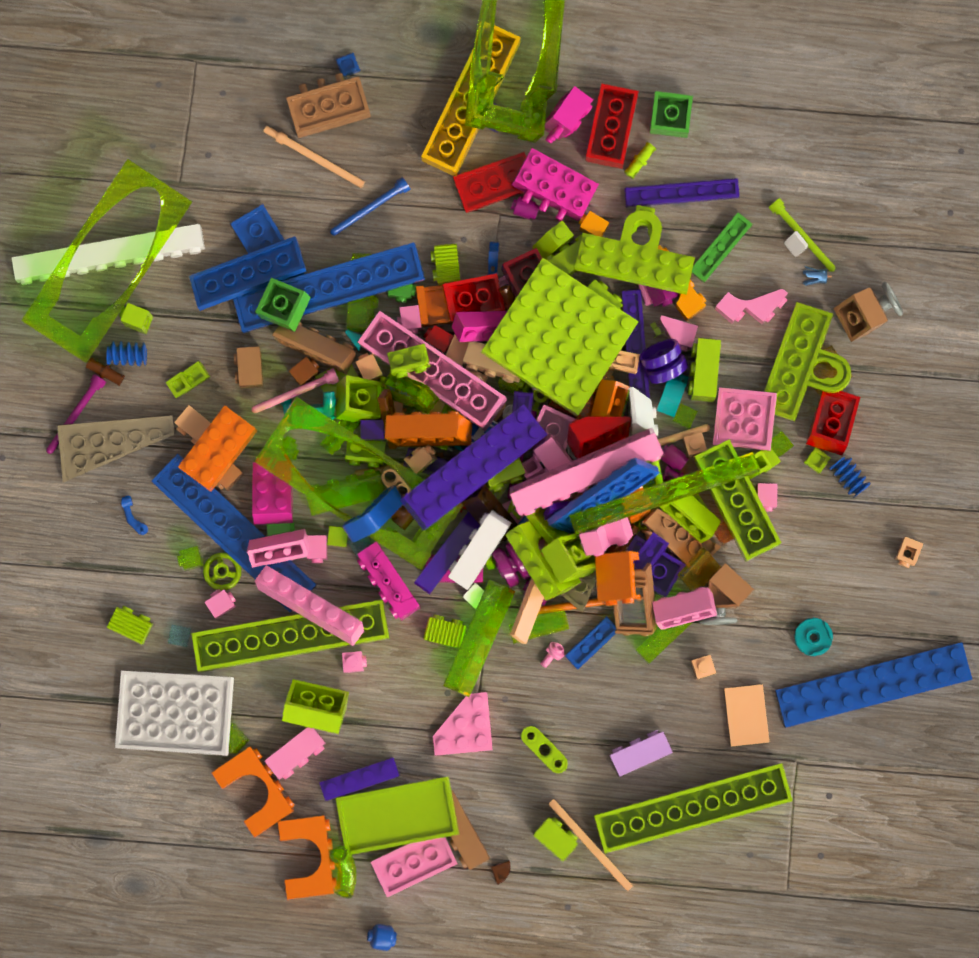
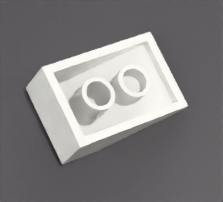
(641, 412)

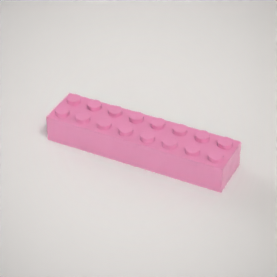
(445, 377)
(583, 472)

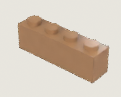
(467, 841)

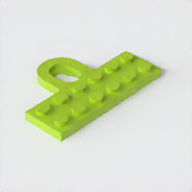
(636, 262)
(799, 356)

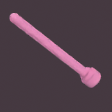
(329, 377)

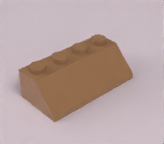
(317, 346)

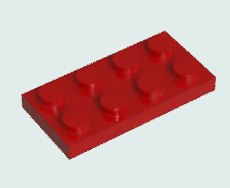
(489, 183)

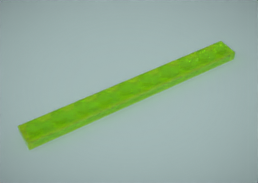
(664, 493)

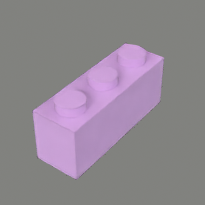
(640, 753)

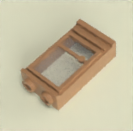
(638, 616)

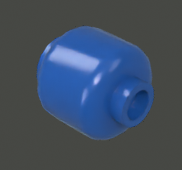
(382, 937)

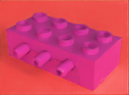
(567, 114)
(554, 185)
(386, 577)

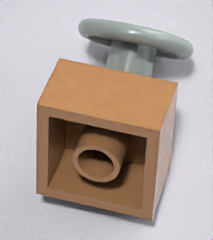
(866, 312)
(728, 593)

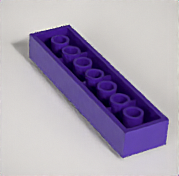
(473, 467)

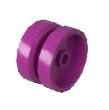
(510, 565)

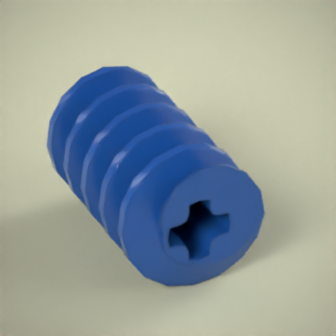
(126, 354)
(850, 476)

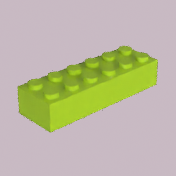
(740, 506)

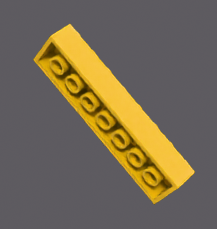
(451, 137)

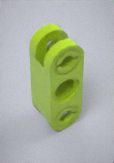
(539, 740)

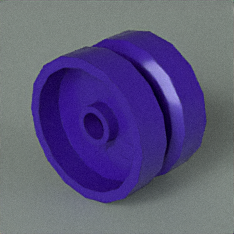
(663, 361)

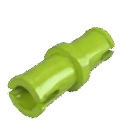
(640, 160)

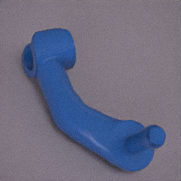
(139, 527)

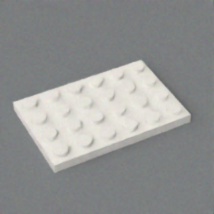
(174, 712)

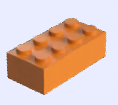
(430, 429)
(217, 448)

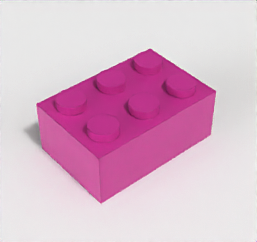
(270, 498)

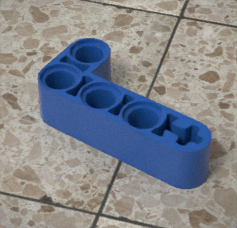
(374, 515)

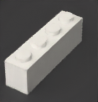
(479, 550)

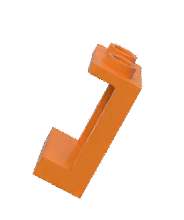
(432, 306)
(616, 577)

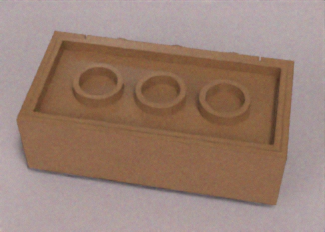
(328, 106)

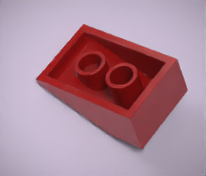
(473, 295)
(833, 421)
(595, 433)

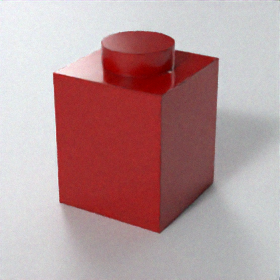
(438, 339)

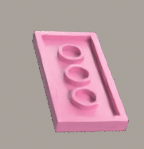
(413, 864)

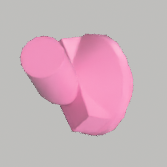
(555, 651)

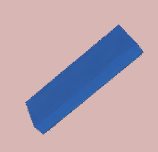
(591, 643)

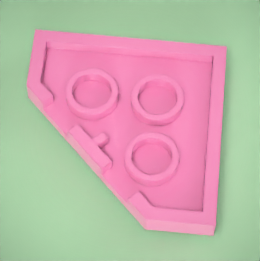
(465, 728)

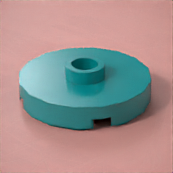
(820, 629)

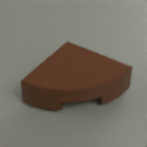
(501, 871)

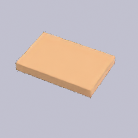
(746, 715)

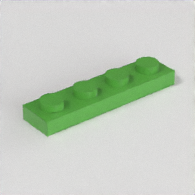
(721, 247)

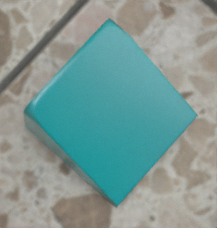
(354, 338)

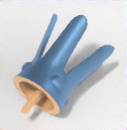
(819, 275)

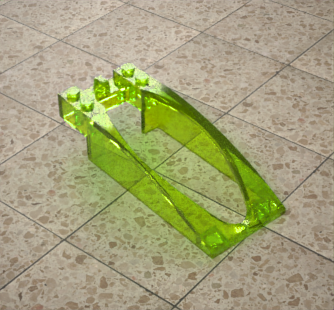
(530, 120)
(129, 179)
(274, 459)

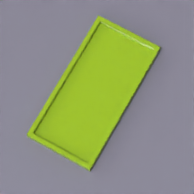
(397, 815)

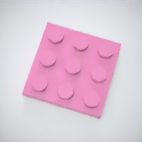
(745, 418)

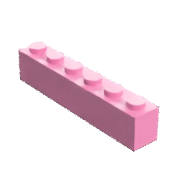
(309, 605)

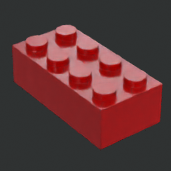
(611, 126)

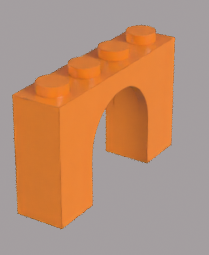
(277, 805)
(322, 880)

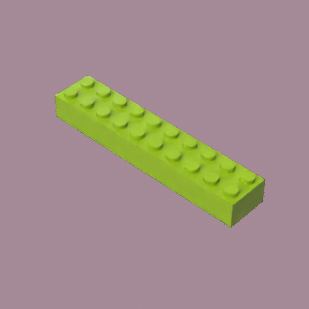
(281, 638)
(693, 808)

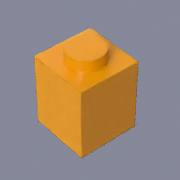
(593, 224)

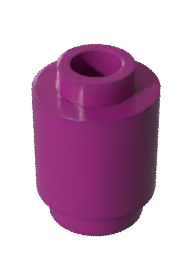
(525, 210)
(674, 457)

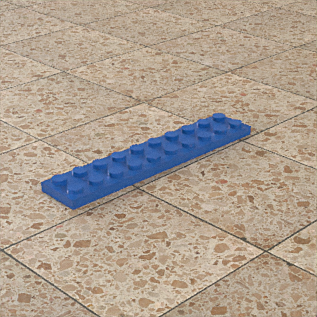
(342, 283)
(220, 521)
(873, 685)

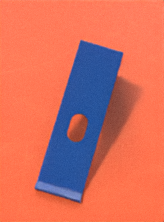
(493, 257)

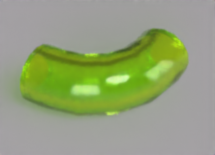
(345, 871)

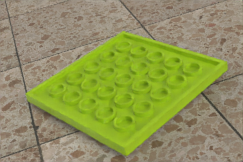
(559, 337)

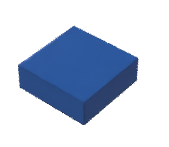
(348, 65)

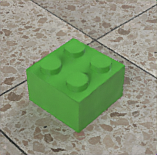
(671, 114)
(282, 304)

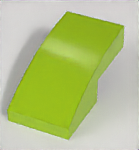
(188, 379)

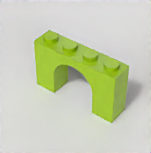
(525, 543)

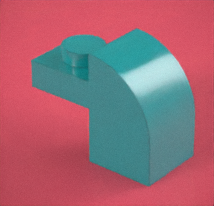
(672, 395)

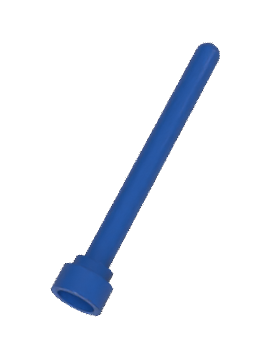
(400, 187)

